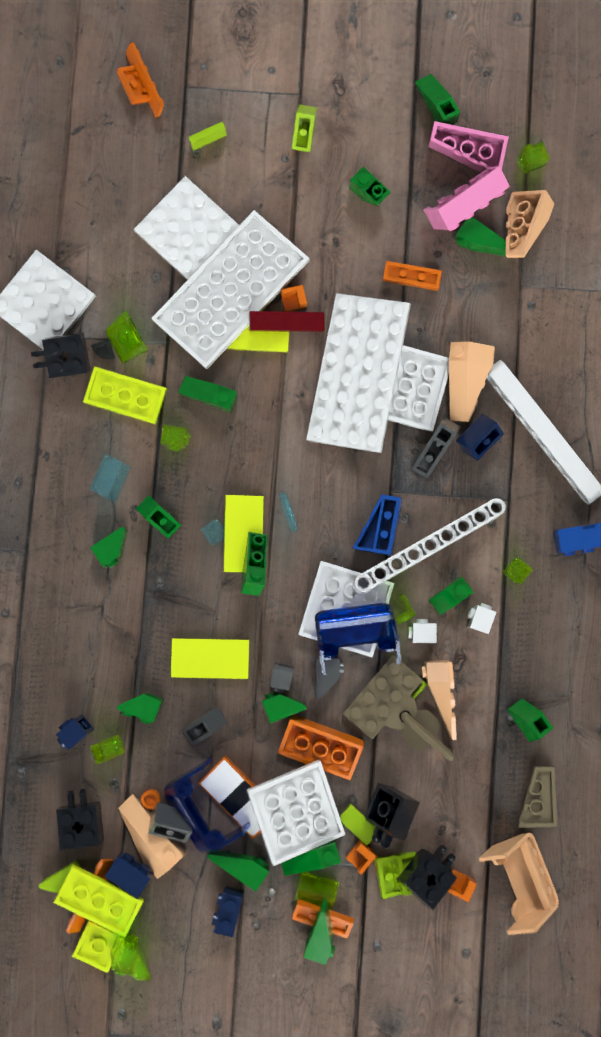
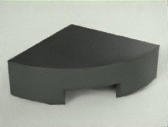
(104, 349)

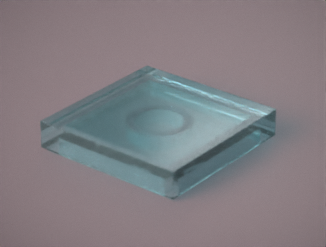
(288, 512)

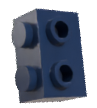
(480, 437)
(73, 731)
(129, 874)
(228, 913)

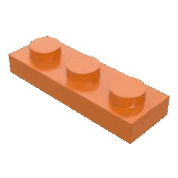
(412, 275)
(307, 912)

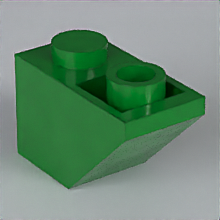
(368, 187)
(144, 707)
(530, 720)

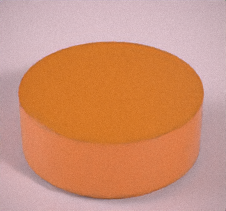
(150, 799)

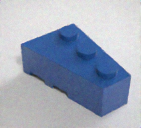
(381, 528)
(578, 538)

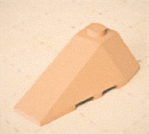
(526, 219)
(467, 375)
(440, 681)
(155, 851)

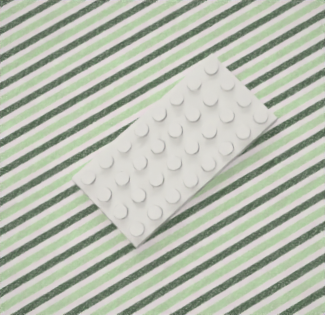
(235, 279)
(358, 372)

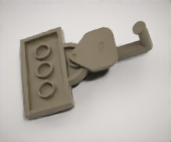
(384, 701)

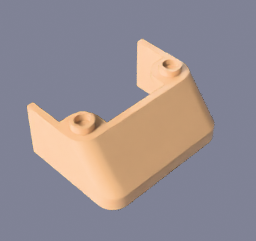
(529, 881)

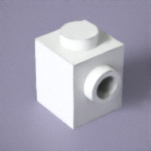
(481, 618)
(423, 631)

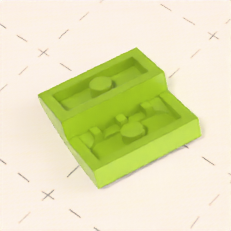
(388, 870)

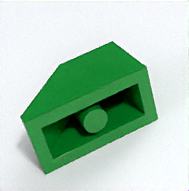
(158, 516)
(111, 548)
(451, 595)
(281, 706)

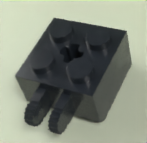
(56, 363)
(391, 814)
(87, 815)
(439, 880)

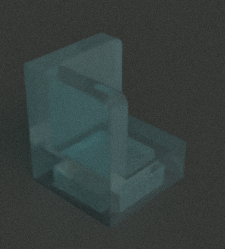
(213, 532)

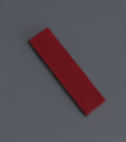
(286, 321)

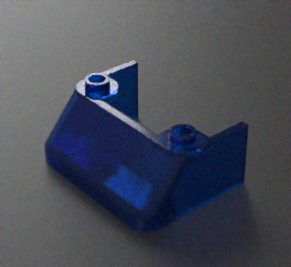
(356, 627)
(178, 796)

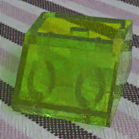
(130, 958)

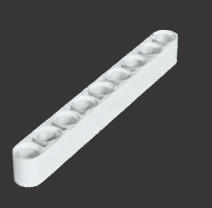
(544, 432)
(436, 539)

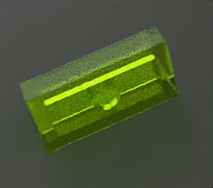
(407, 613)
(315, 888)

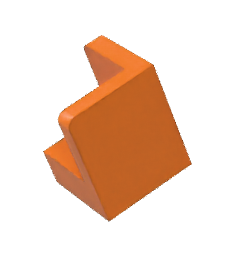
(294, 298)
(361, 856)
(463, 886)

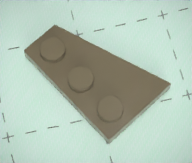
(540, 799)

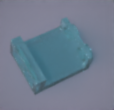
(109, 478)

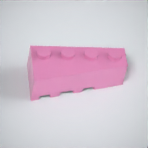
(469, 146)
(467, 199)

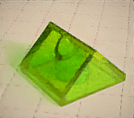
(126, 338)

